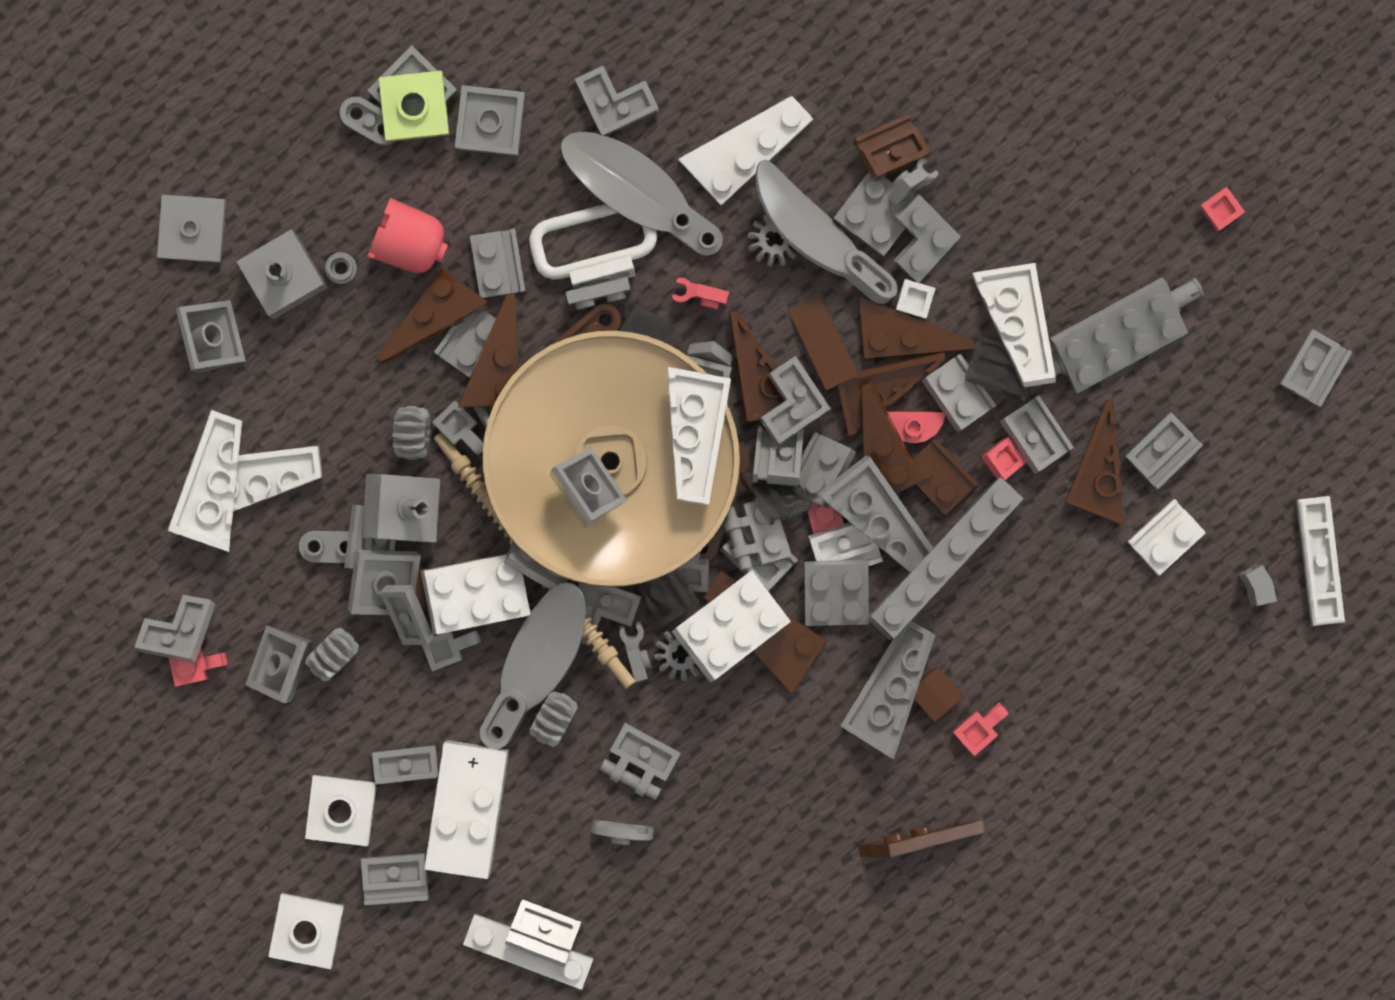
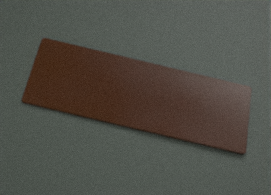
(823, 342)

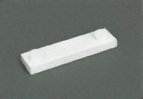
(1320, 561)
(491, 936)

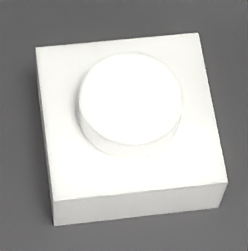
(915, 299)

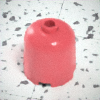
(408, 239)

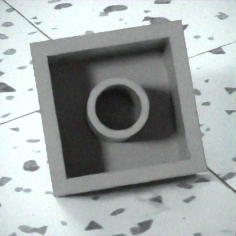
(282, 274)
(401, 508)

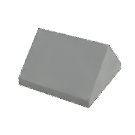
(210, 335)
(587, 486)
(278, 664)

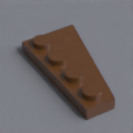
(787, 651)

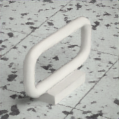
(595, 269)

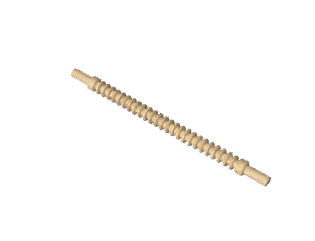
(461, 466)

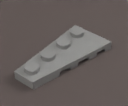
(877, 512)
(889, 693)

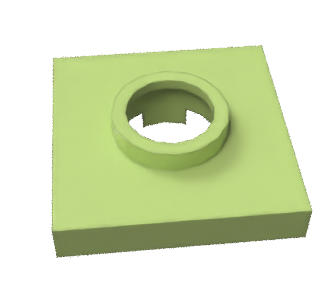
(433, 118)

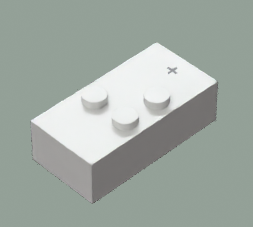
(466, 809)

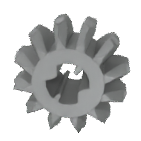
(775, 250)
(411, 432)
(672, 647)
(332, 654)
(553, 718)

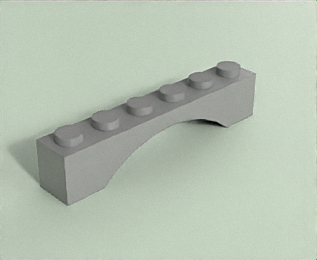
(945, 558)

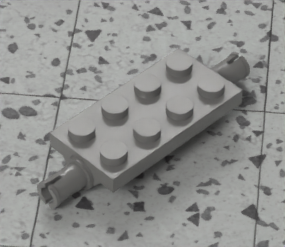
(1122, 333)

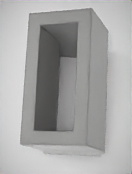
(1258, 585)

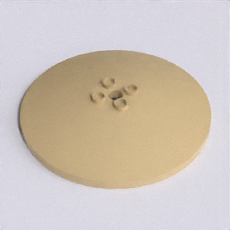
(612, 397)

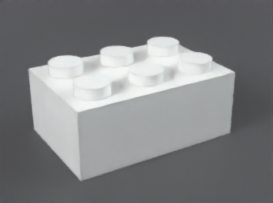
(473, 594)
(731, 626)

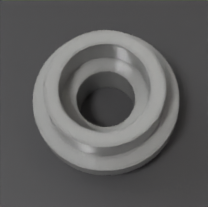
(333, 261)

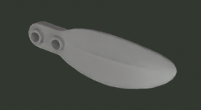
(636, 188)
(818, 236)
(537, 660)

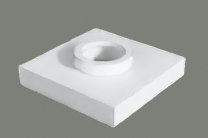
(357, 794)
(325, 918)

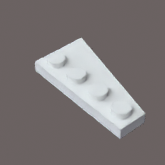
(733, 157)
(1019, 317)
(696, 428)
(273, 473)
(208, 493)

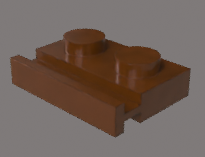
(891, 147)
(943, 477)

